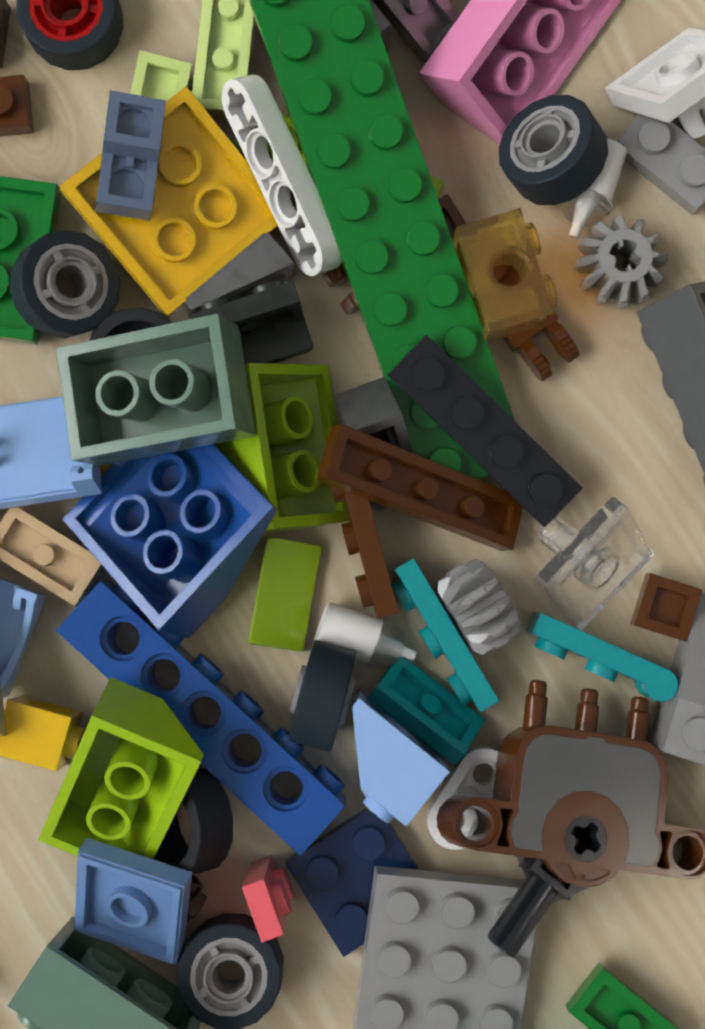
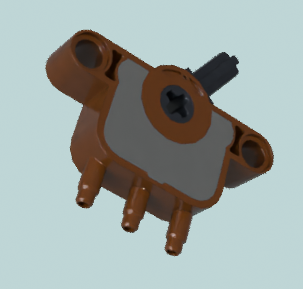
(566, 780)

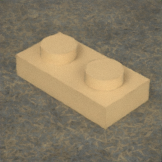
(47, 555)

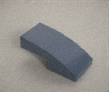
(130, 155)

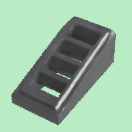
(255, 265)

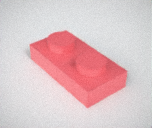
(268, 897)

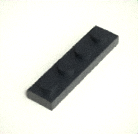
(484, 431)

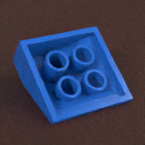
(174, 532)

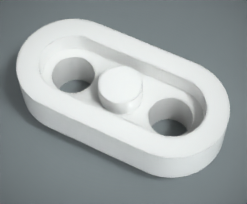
(463, 783)

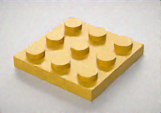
(201, 211)

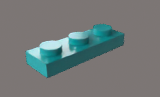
(442, 637)

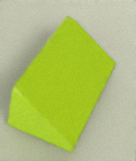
(285, 594)

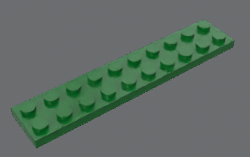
(378, 198)

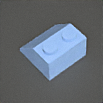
(393, 764)

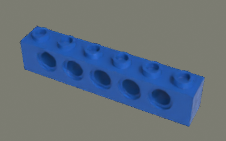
(294, 819)

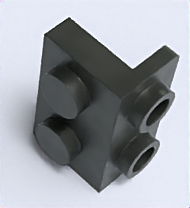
(268, 322)

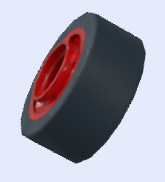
(73, 42)

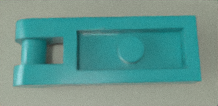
(602, 657)

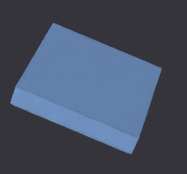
(132, 901)

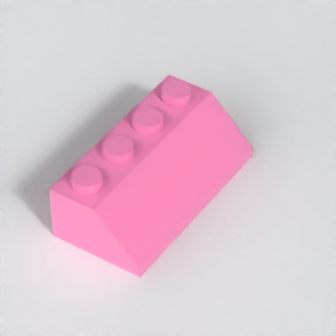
(510, 55)

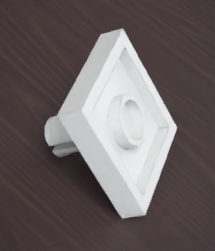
(667, 83)

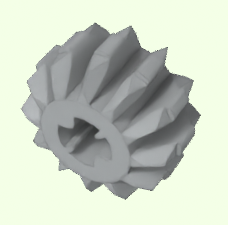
(639, 265)
(478, 607)

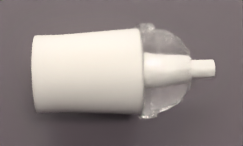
(596, 201)
(375, 640)

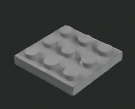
(432, 955)

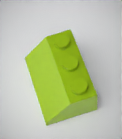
(292, 425)
(124, 775)

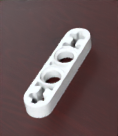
(256, 122)

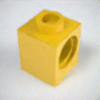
(40, 733)

